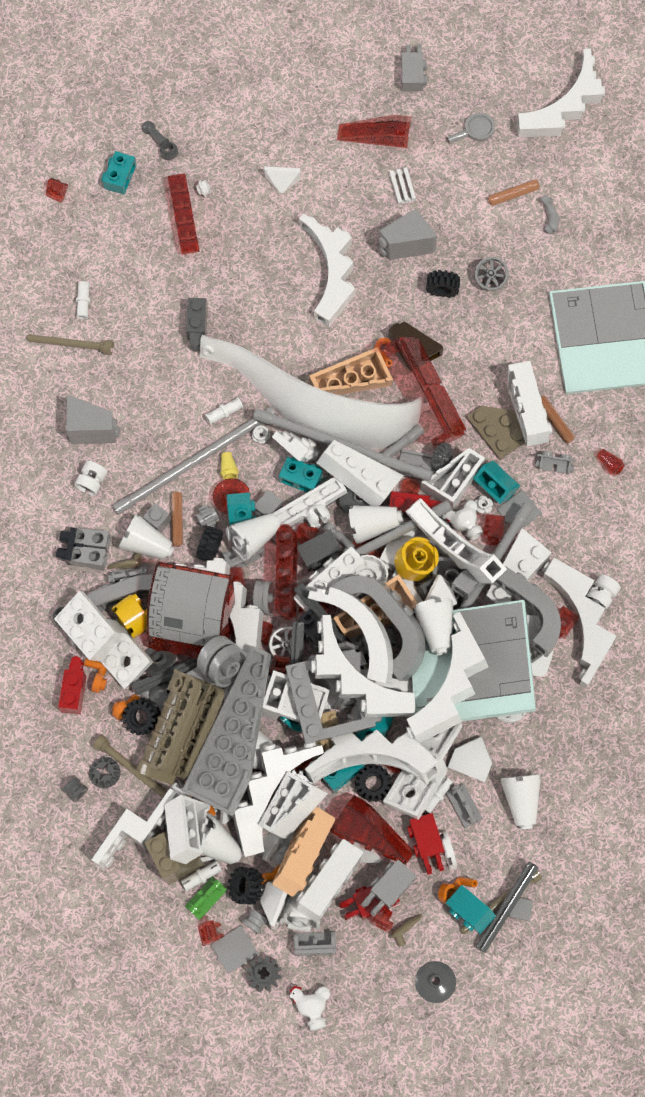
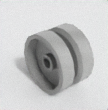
(221, 660)

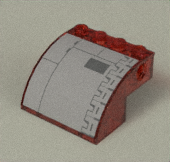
(187, 608)

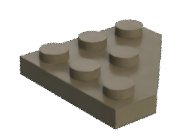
(498, 429)

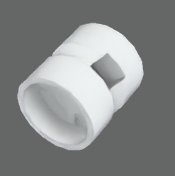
(86, 480)
(604, 590)

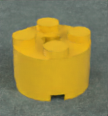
(416, 559)
(131, 615)

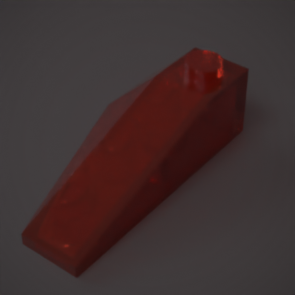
(384, 131)
(365, 826)

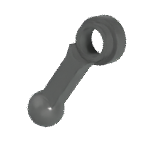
(149, 128)

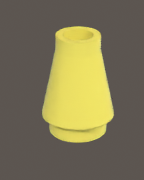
(228, 466)

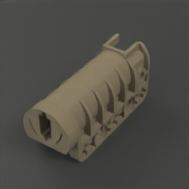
(179, 728)

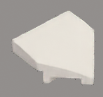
(472, 759)

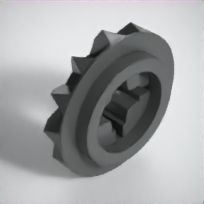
(442, 456)
(108, 780)

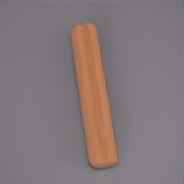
(513, 192)
(557, 421)
(176, 519)

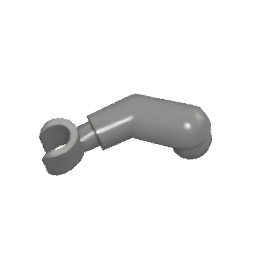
(553, 215)
(342, 538)

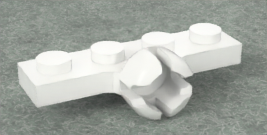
(312, 504)

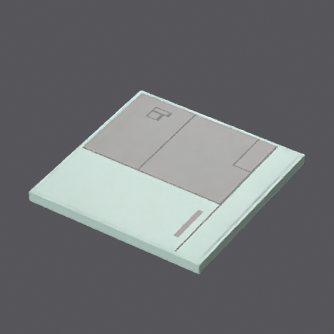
(600, 336)
(506, 683)

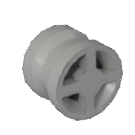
(255, 921)

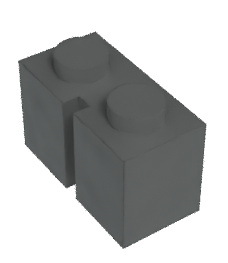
(319, 550)

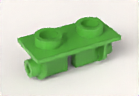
(206, 898)

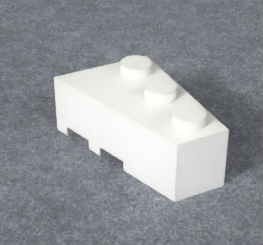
(455, 478)
(291, 805)
(186, 828)

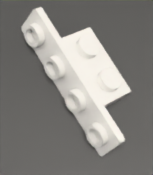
(332, 573)

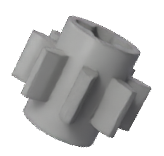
(207, 516)

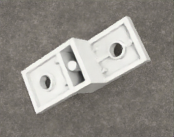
(103, 640)
(279, 698)
(406, 782)
(133, 828)

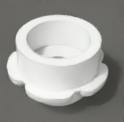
(203, 188)
(261, 430)
(488, 504)

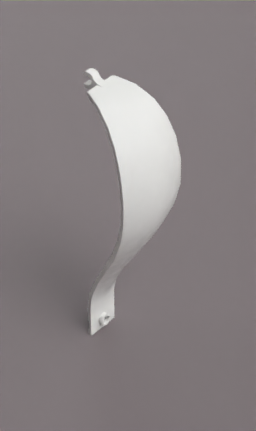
(349, 419)

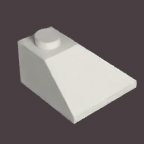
(273, 903)

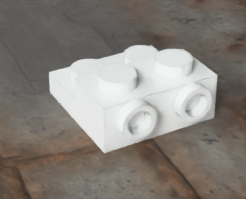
(301, 448)

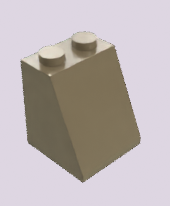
(169, 869)

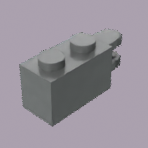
(196, 321)

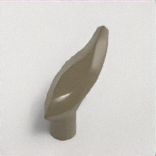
(131, 563)
(397, 933)

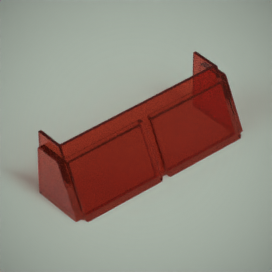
(430, 385)

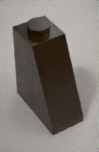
(404, 329)

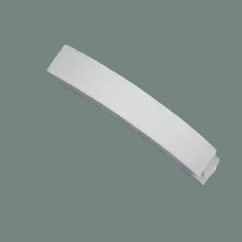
(376, 636)

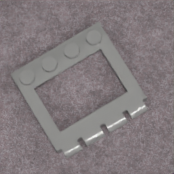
(306, 704)

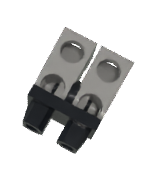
(85, 548)
(310, 629)

